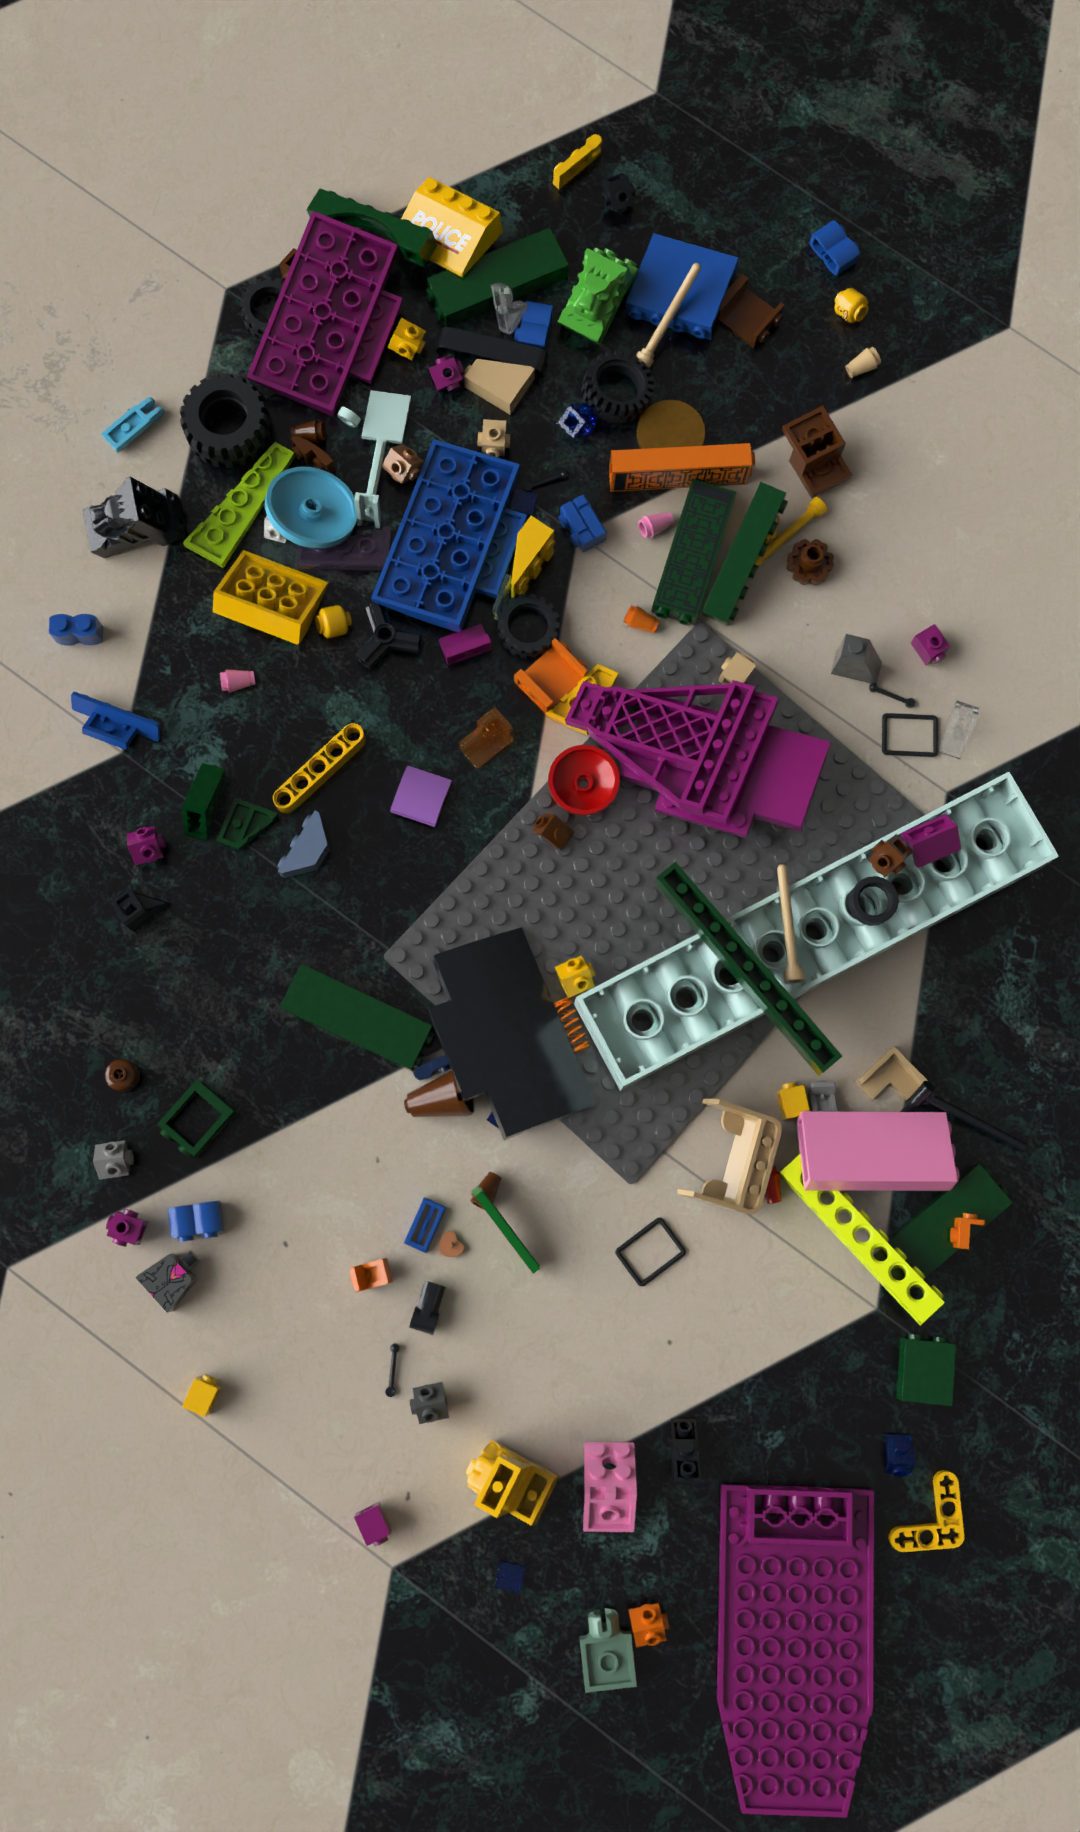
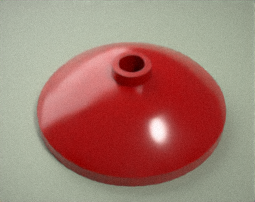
(588, 765)

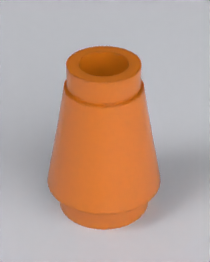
(640, 619)

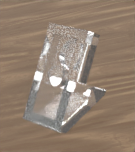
(507, 313)

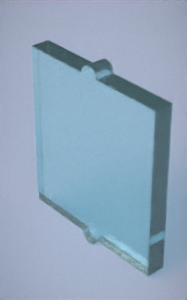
(502, 596)

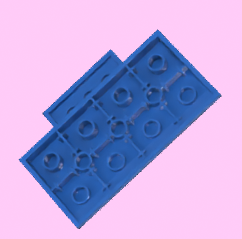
(452, 537)

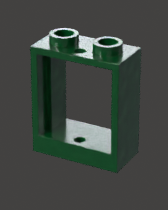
(212, 1098)

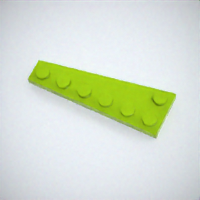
(229, 522)

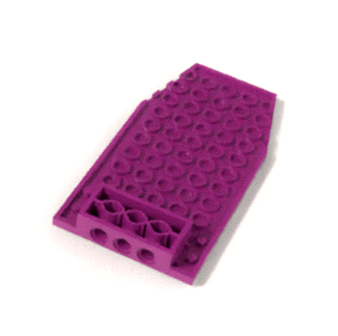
(795, 1643)

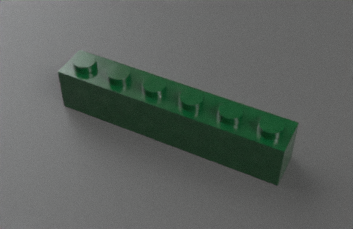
(744, 552)

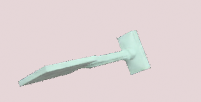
(384, 423)

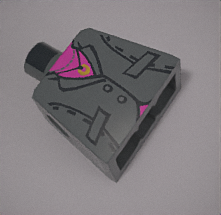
(170, 1279)

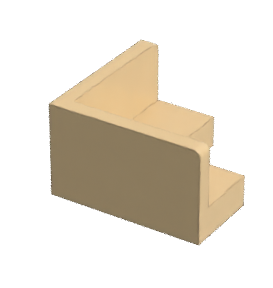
(890, 1069)

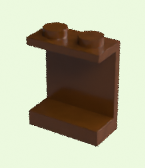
(747, 313)

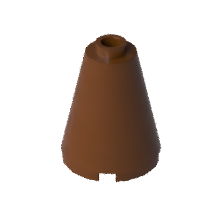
(438, 1099)

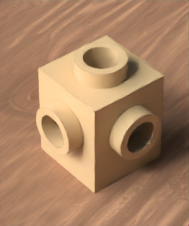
(494, 438)

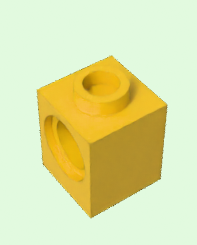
(792, 1100)
(202, 1395)

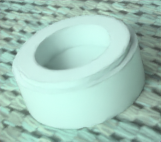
(348, 417)

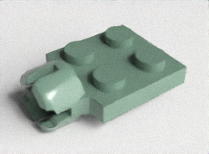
(607, 1654)

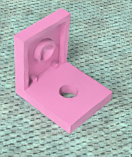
(609, 1489)

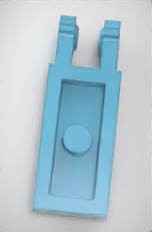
(132, 424)

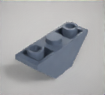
(306, 849)

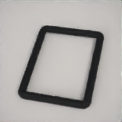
(910, 753)
(638, 1235)

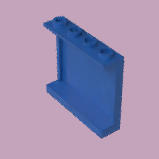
(661, 276)

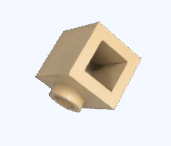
(737, 668)

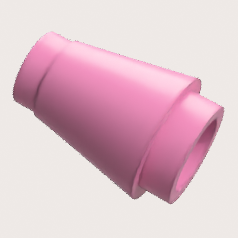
(654, 524)
(236, 679)

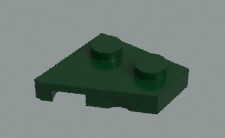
(244, 824)

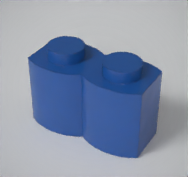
(835, 247)
(535, 325)
(72, 630)
(195, 1220)

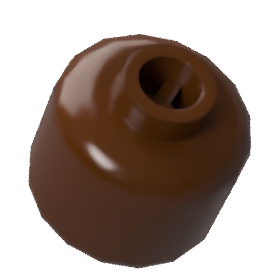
(130, 1074)

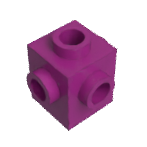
(437, 373)
(145, 845)
(134, 1228)

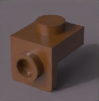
(553, 830)

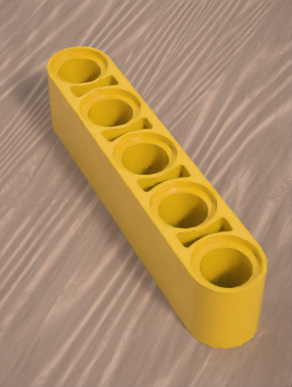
(315, 779)

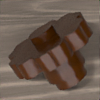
(810, 562)

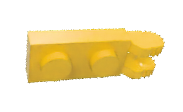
(577, 161)

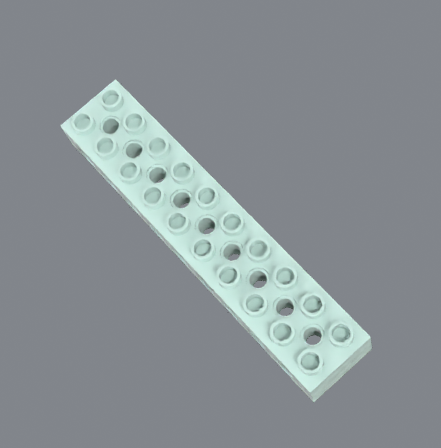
(990, 812)

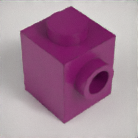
(930, 645)
(373, 1525)

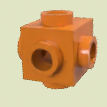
(648, 1625)

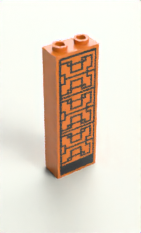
(679, 465)

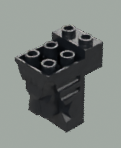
(132, 518)

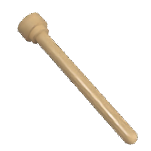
(646, 354)
(793, 971)

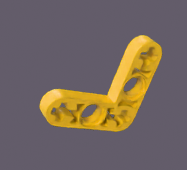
(944, 1522)

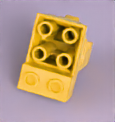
(510, 1483)

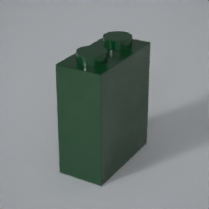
(926, 1370)

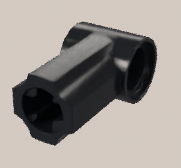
(426, 1313)

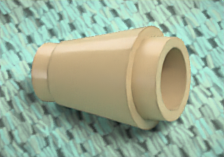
(864, 362)

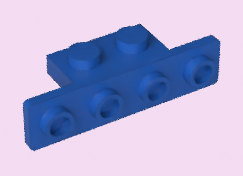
(112, 723)

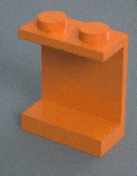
(551, 676)

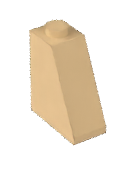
(499, 382)

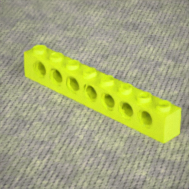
(920, 1309)

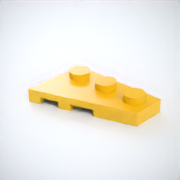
(598, 675)

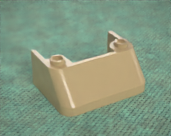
(748, 1162)

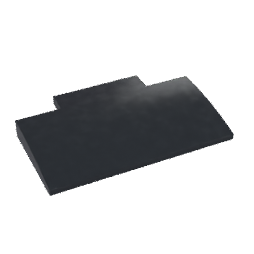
(506, 1034)

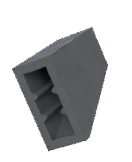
(857, 660)

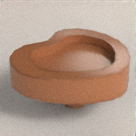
(449, 1245)

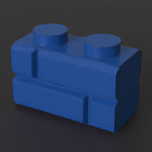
(582, 523)

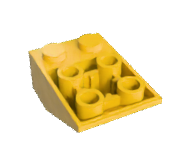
(533, 547)

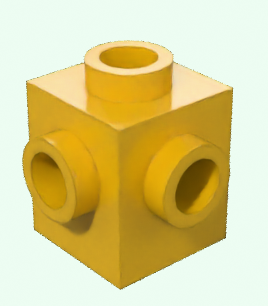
(407, 339)
(575, 976)

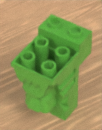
(598, 294)

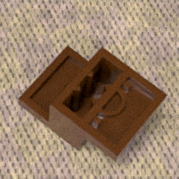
(817, 451)

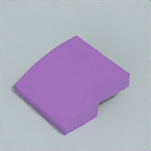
(421, 796)

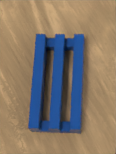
(416, 1244)

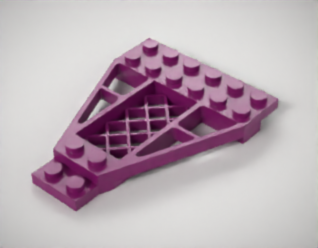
(721, 764)

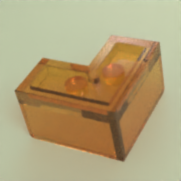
(488, 739)

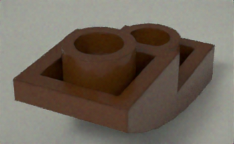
(310, 452)

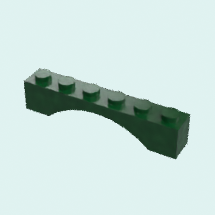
(414, 241)

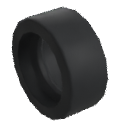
(883, 884)

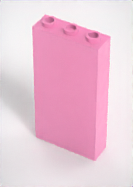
(876, 1151)

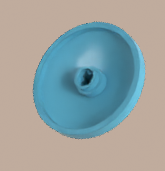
(310, 507)

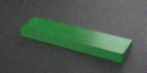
(505, 1229)

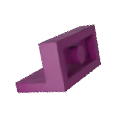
(465, 644)
(932, 840)

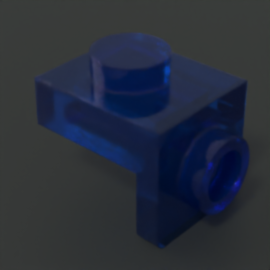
(899, 1455)

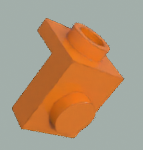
(961, 1231)
(371, 1275)

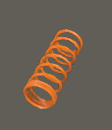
(568, 1001)

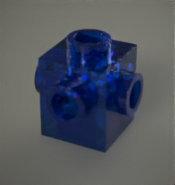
(578, 420)

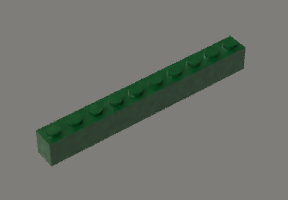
(747, 969)

